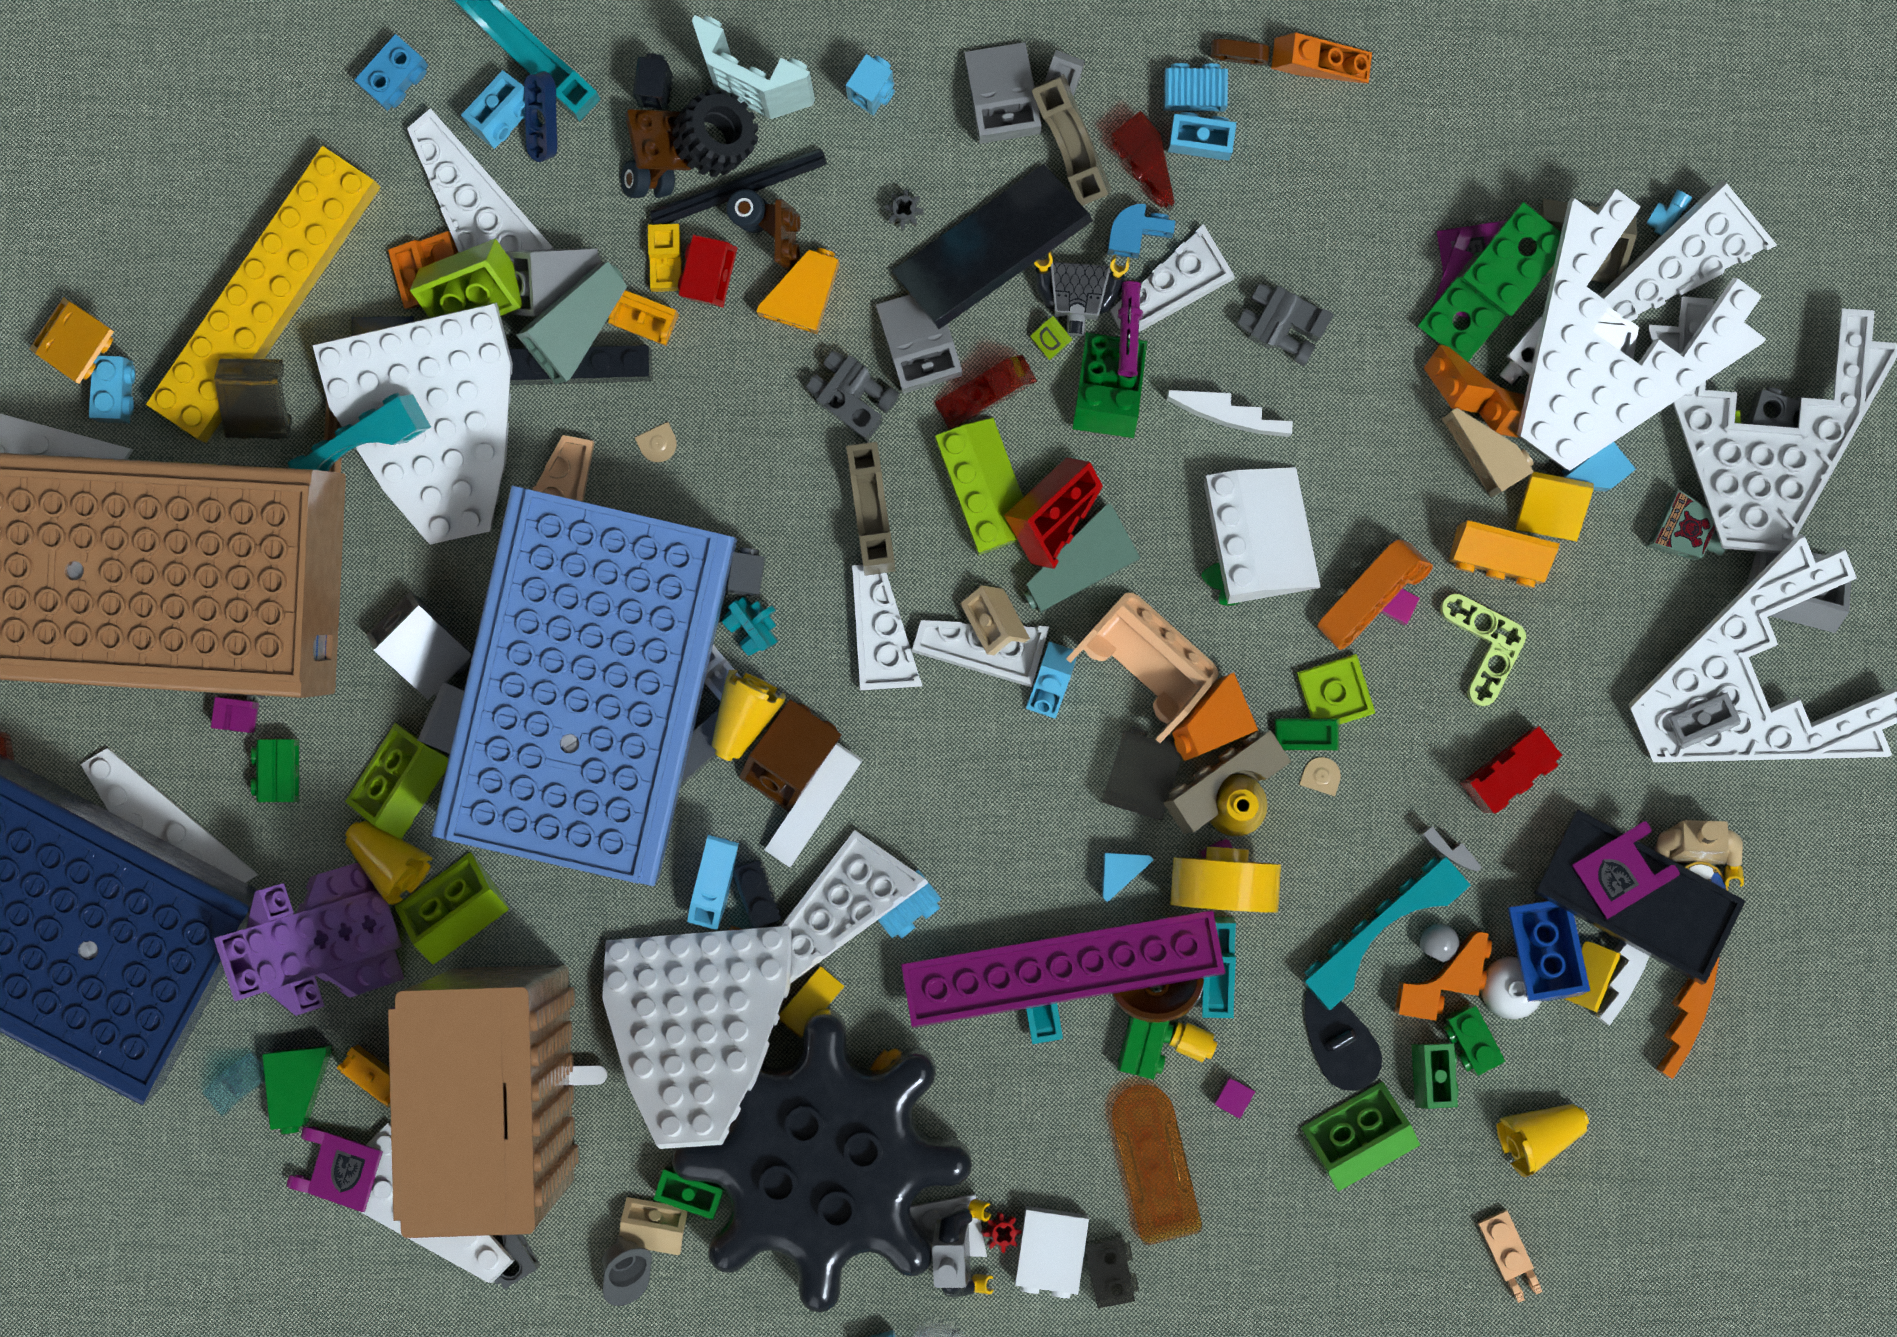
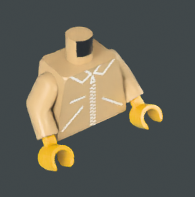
(1704, 842)

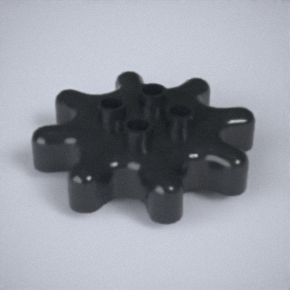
(827, 1164)

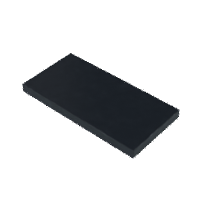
(992, 246)
(1675, 924)

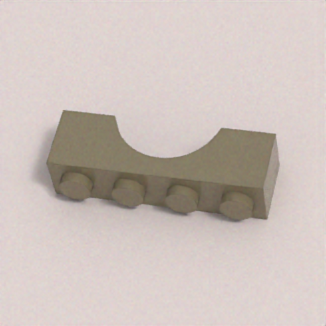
(1067, 125)
(870, 508)
(1196, 803)

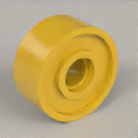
(1225, 882)

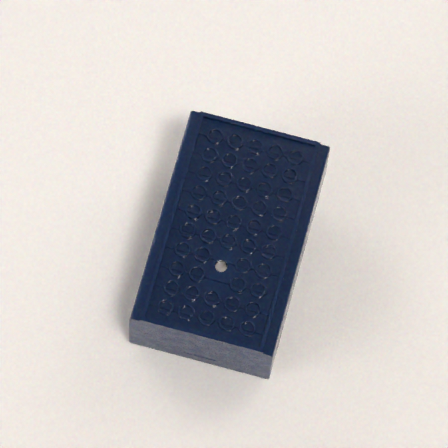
(104, 935)

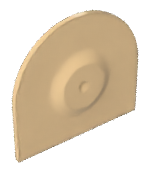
(657, 443)
(1321, 775)

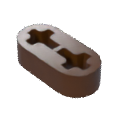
(1239, 52)

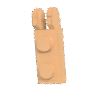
(1508, 1252)

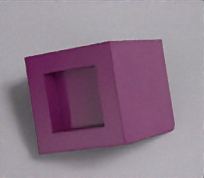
(234, 715)

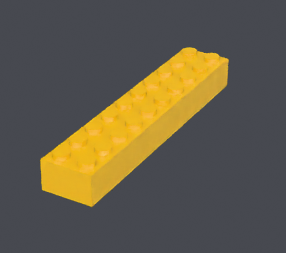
(266, 288)

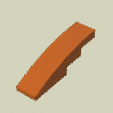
(1693, 1002)

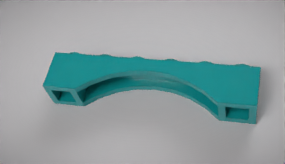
(531, 54)
(392, 424)
(1337, 974)

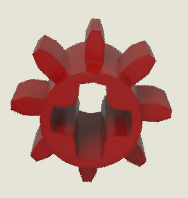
(1010, 1231)

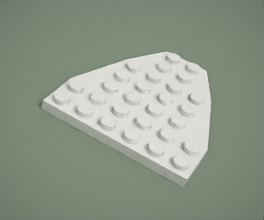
(461, 381)
(694, 1024)

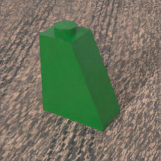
(293, 1085)

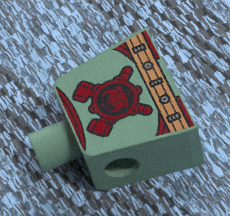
(1685, 529)

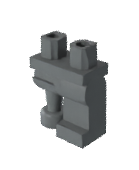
(1281, 313)
(844, 391)

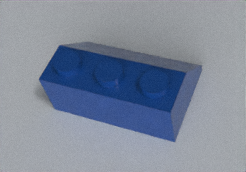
(1548, 952)

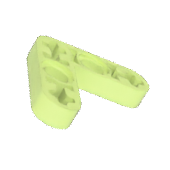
(1497, 645)

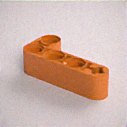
(1373, 591)

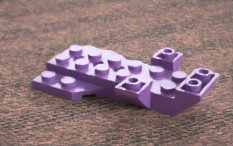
(337, 934)

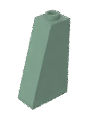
(572, 322)
(1091, 556)

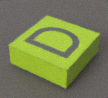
(1051, 338)

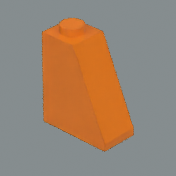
(1215, 720)

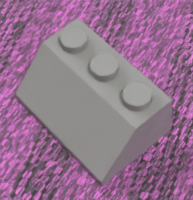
(1821, 612)

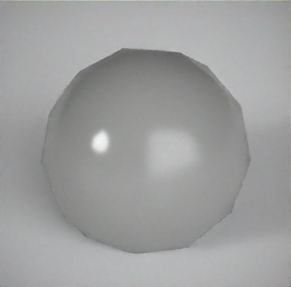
(1440, 942)

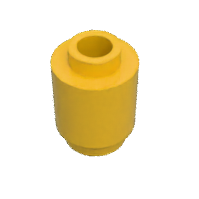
(1193, 1041)

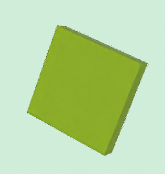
(1336, 690)

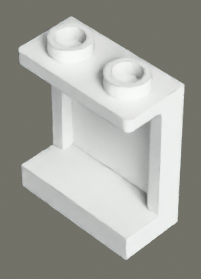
(1051, 1251)

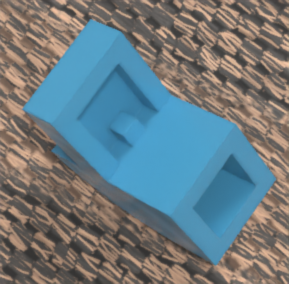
(1129, 227)

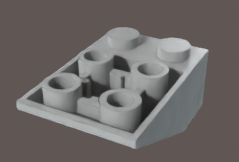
(1002, 93)
(917, 347)

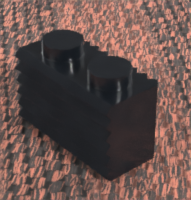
(653, 82)
(757, 894)

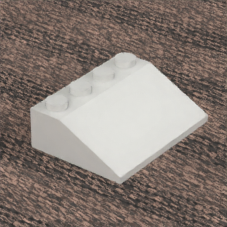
(1261, 533)

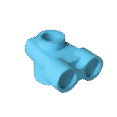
(1665, 217)

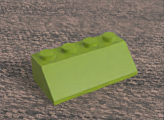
(981, 481)

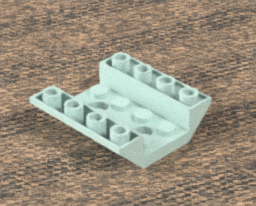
(784, 93)

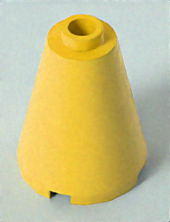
(743, 713)
(1229, 818)
(387, 860)
(1540, 1135)

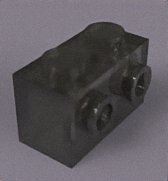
(1110, 1271)

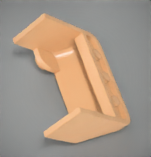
(1154, 655)

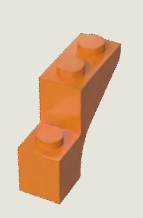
(1473, 392)
(1460, 975)

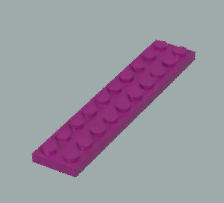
(1062, 969)

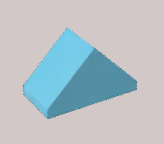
(1120, 870)

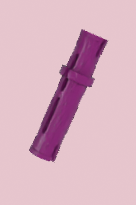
(1131, 296)

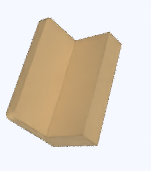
(993, 619)
(653, 1225)

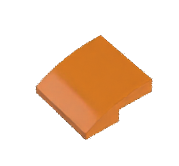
(411, 256)

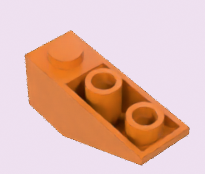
(1320, 59)

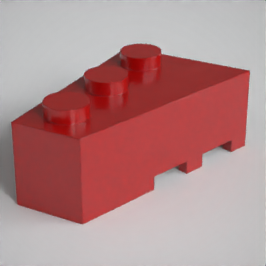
(1052, 509)
(1512, 771)

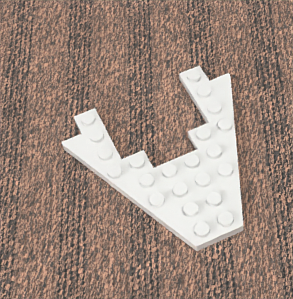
(1587, 389)
(1769, 477)
(1720, 664)

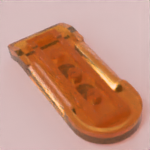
(1155, 1165)

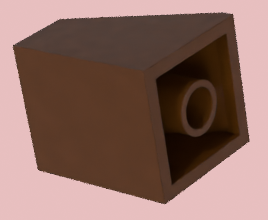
(789, 754)

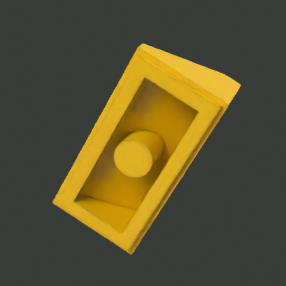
(1599, 968)

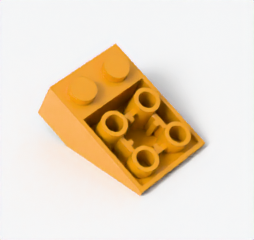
(72, 341)

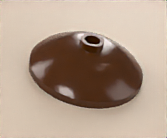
(1162, 1006)

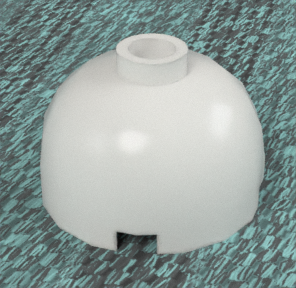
(1505, 990)

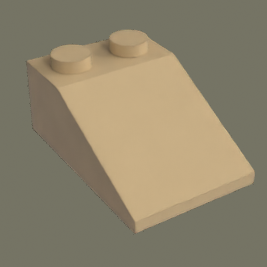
(1492, 456)

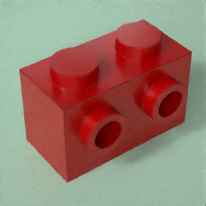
(707, 271)

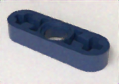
(540, 95)

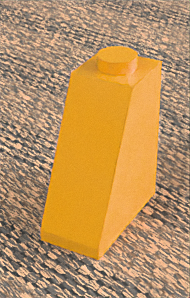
(803, 292)

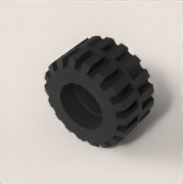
(730, 118)

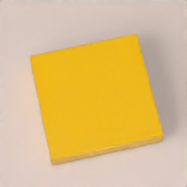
(1554, 506)

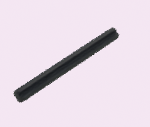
(753, 181)

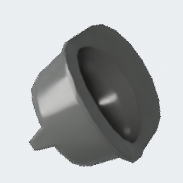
(625, 1272)

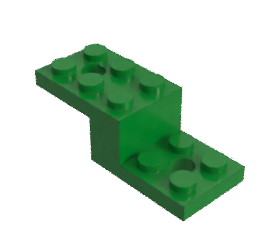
(1493, 283)

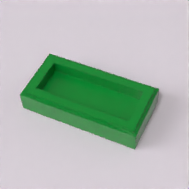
(1307, 733)

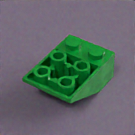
(1105, 399)

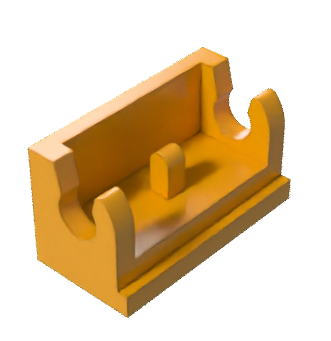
(644, 317)
(367, 1073)

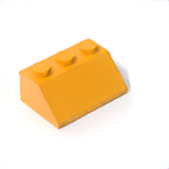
(1502, 553)

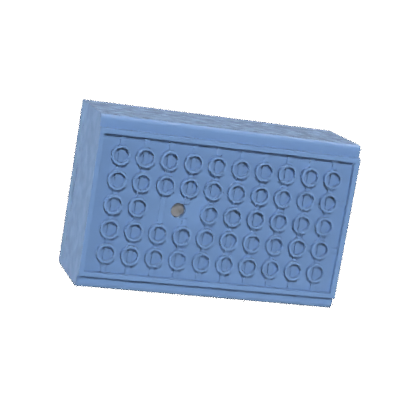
(584, 686)

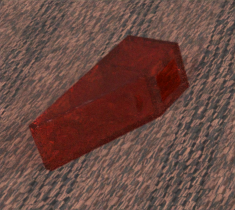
(1144, 151)
(986, 391)

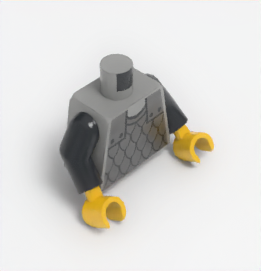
(1079, 289)
(952, 1253)

